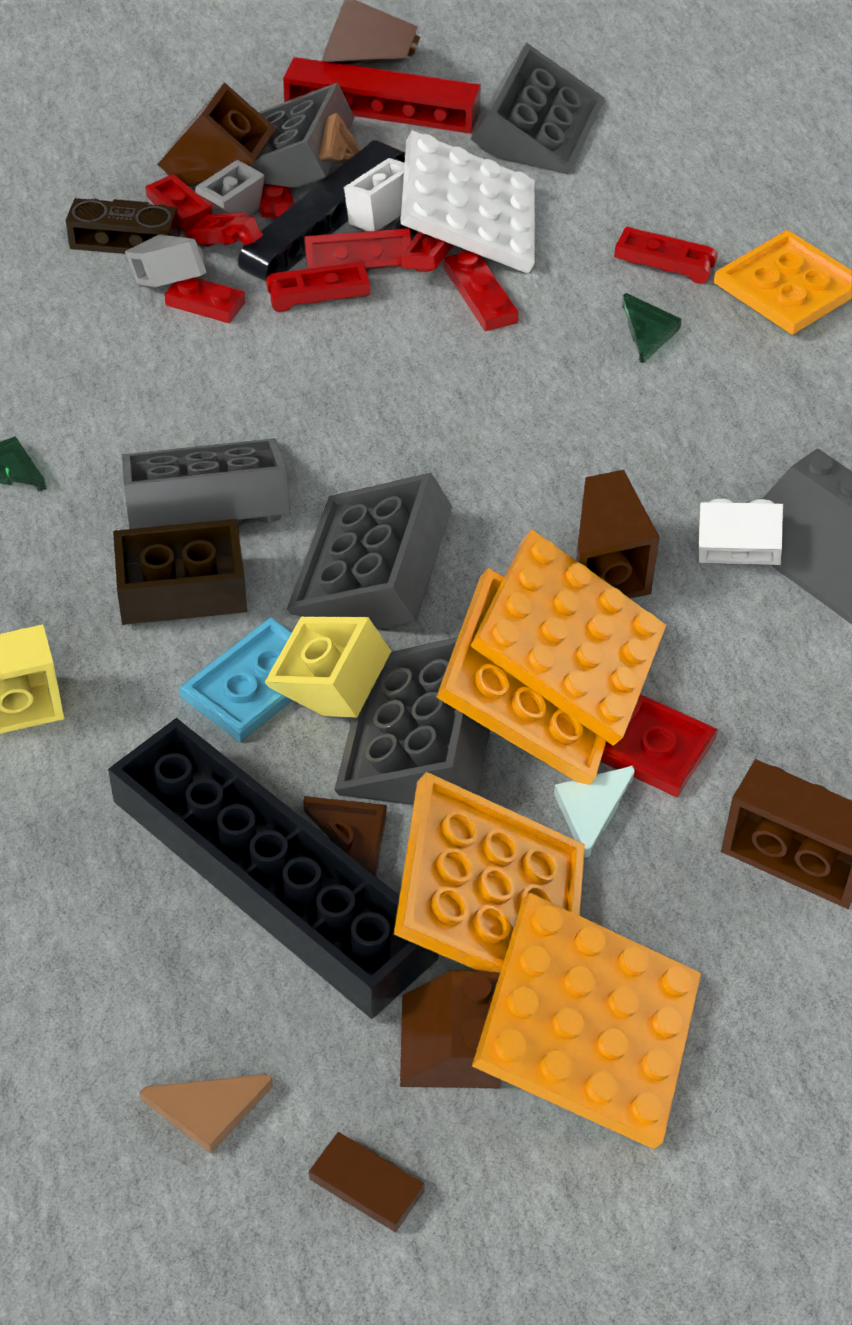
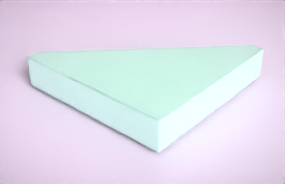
(592, 805)

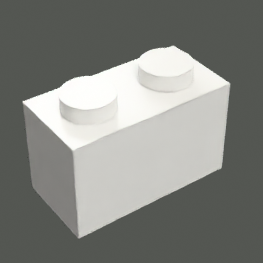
(376, 196)
(740, 532)

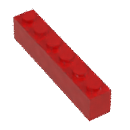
(390, 94)

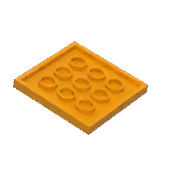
(570, 637)
(509, 706)
(473, 868)
(589, 1021)

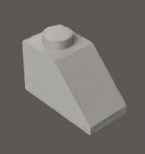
(233, 189)

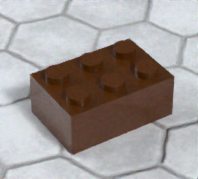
(792, 832)

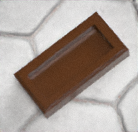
(366, 1181)

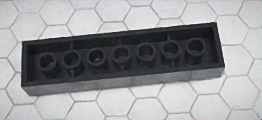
(270, 864)

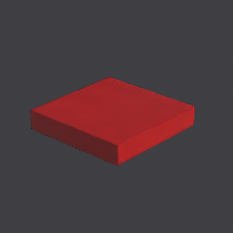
(661, 746)

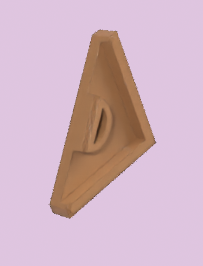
(337, 141)
(207, 1108)

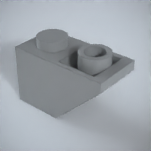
(165, 260)

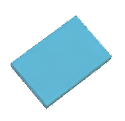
(234, 686)

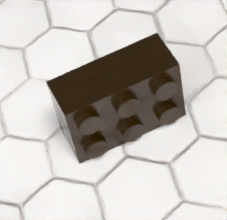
(179, 571)

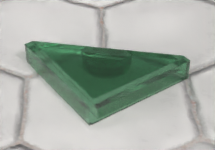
(649, 325)
(18, 466)

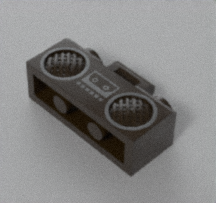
(118, 224)

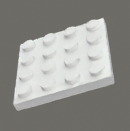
(469, 202)

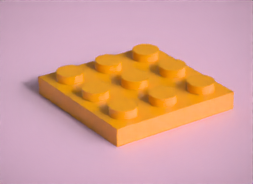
(787, 281)

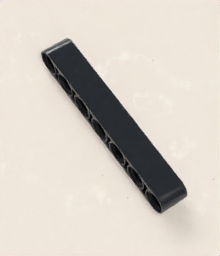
(315, 214)

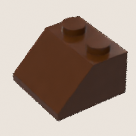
(443, 1031)

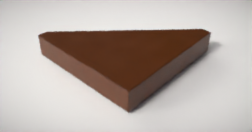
(351, 826)

